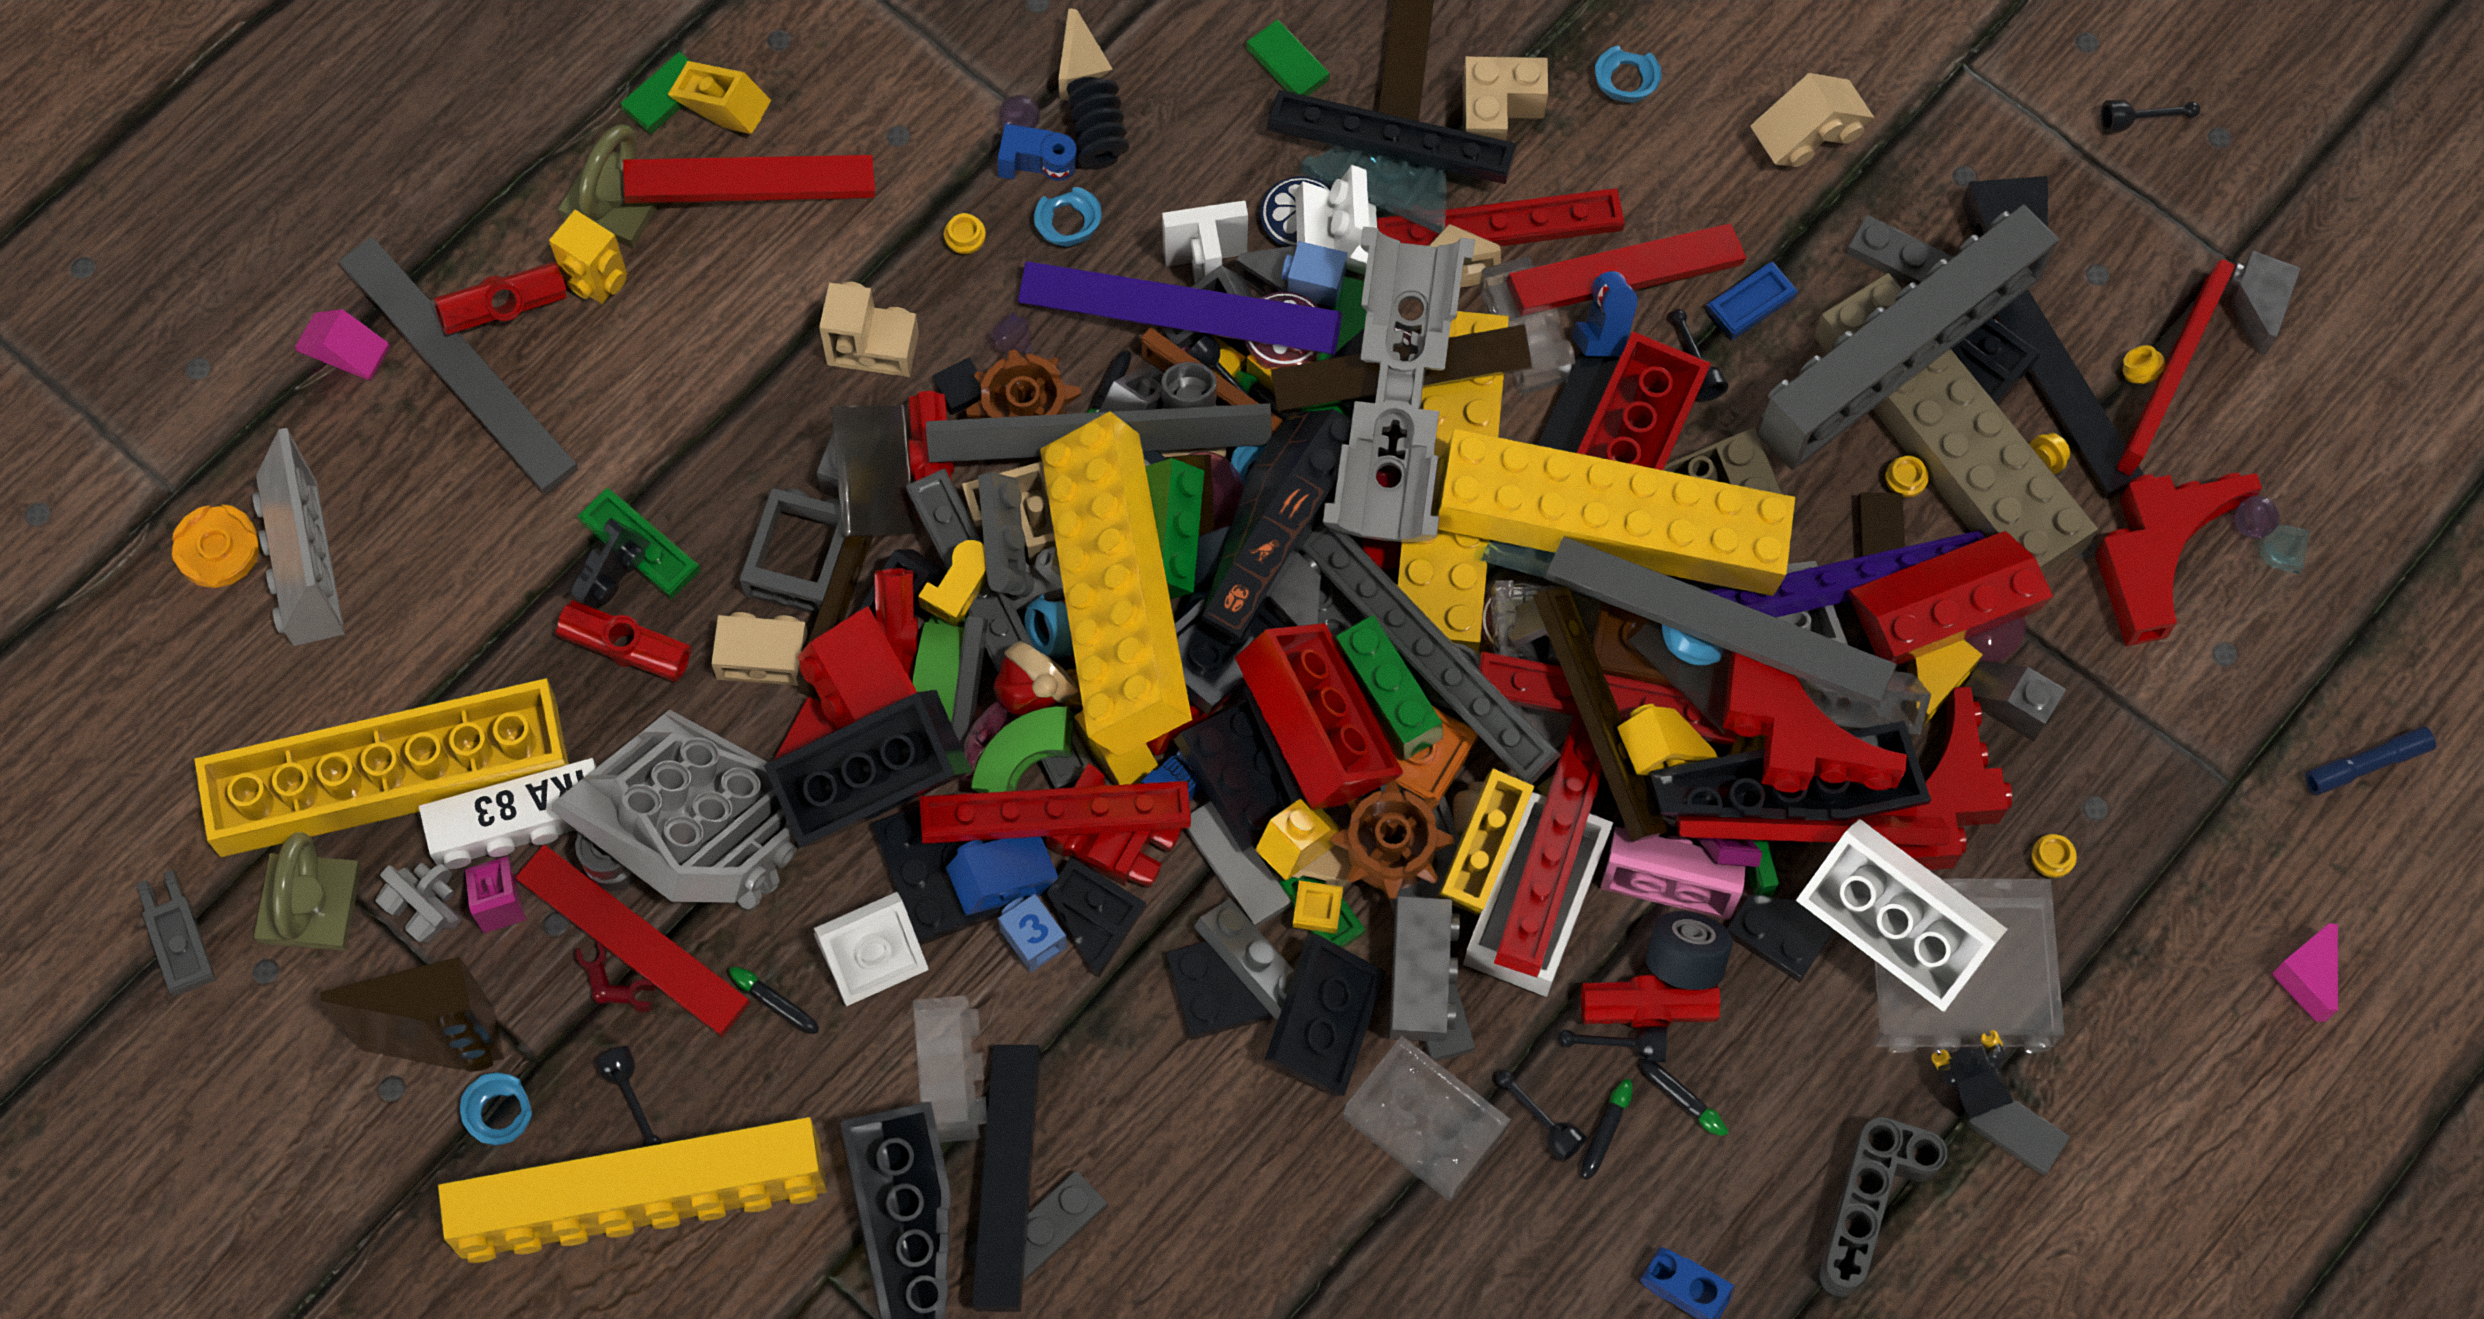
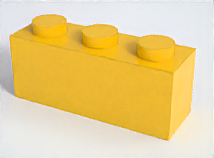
(1485, 841)

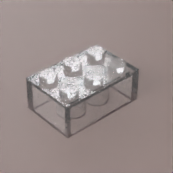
(1426, 1118)

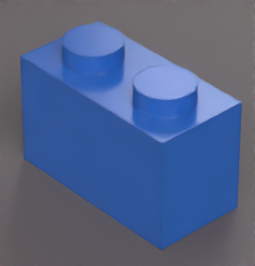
(1000, 872)

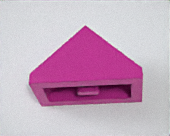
(343, 343)
(494, 895)
(2313, 974)

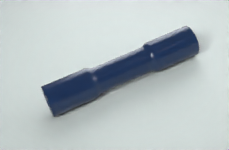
(2393, 751)

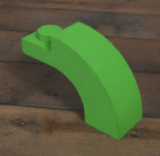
(939, 660)
(1021, 745)

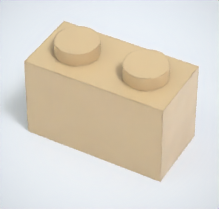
(758, 648)

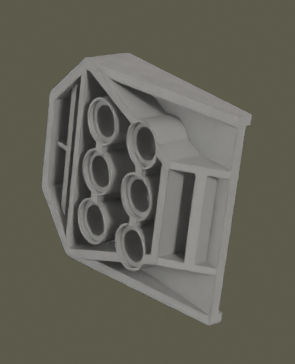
(685, 814)

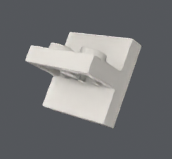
(1337, 216)
(1205, 236)
(871, 948)

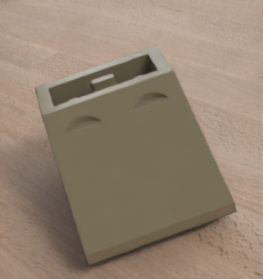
(1733, 461)

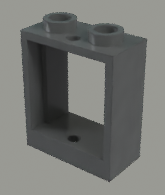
(782, 588)

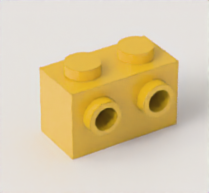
(588, 258)

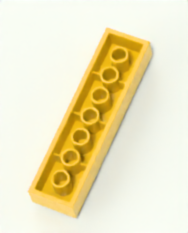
(1628, 510)
(1447, 572)
(1114, 585)
(377, 767)
(632, 1190)

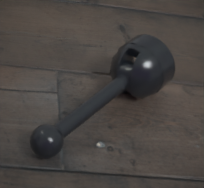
(2120, 114)
(1208, 353)
(1714, 382)
(1649, 1042)
(617, 1068)
(1563, 1138)

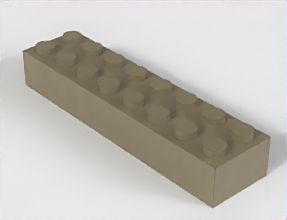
(1970, 446)

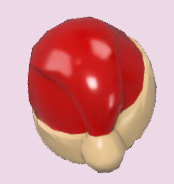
(1031, 681)

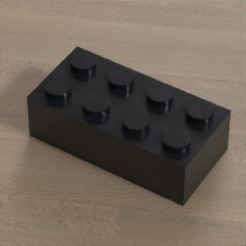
(867, 768)

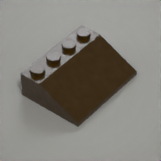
(421, 1016)

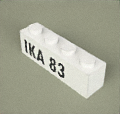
(499, 816)

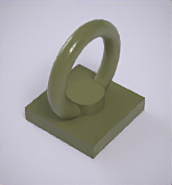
(600, 189)
(307, 897)

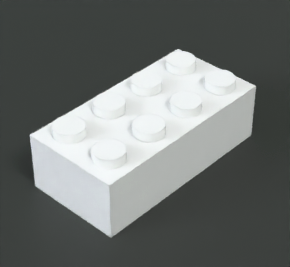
(1901, 914)
(1493, 919)

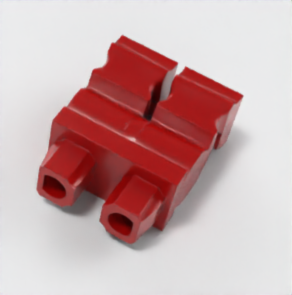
(1115, 853)

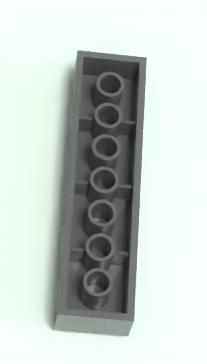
(1906, 336)

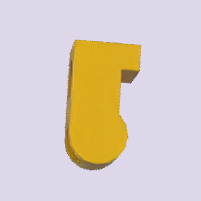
(959, 585)

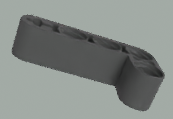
(1870, 1207)

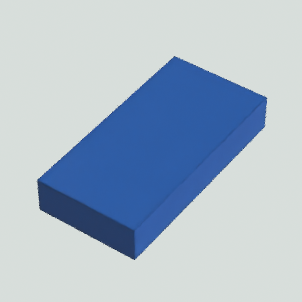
(1751, 300)

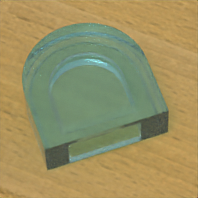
(2285, 548)

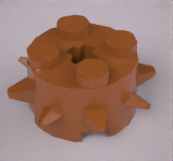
(1022, 380)
(1392, 816)

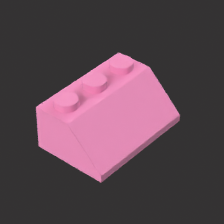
(1672, 874)

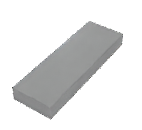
(1240, 872)

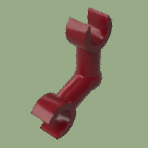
(604, 992)

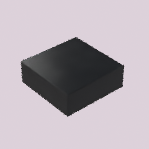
(958, 385)

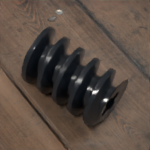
(1097, 121)

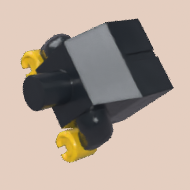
(1976, 1075)

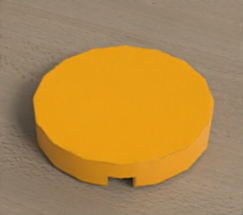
(215, 546)

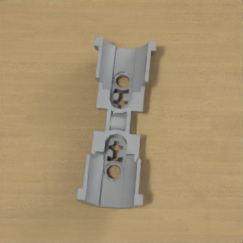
(1394, 275)

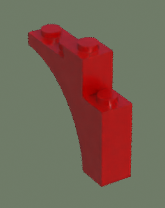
(2142, 560)
(1798, 734)
(1960, 785)

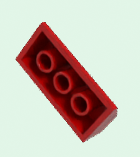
(1645, 404)
(1950, 598)
(854, 670)
(1317, 714)

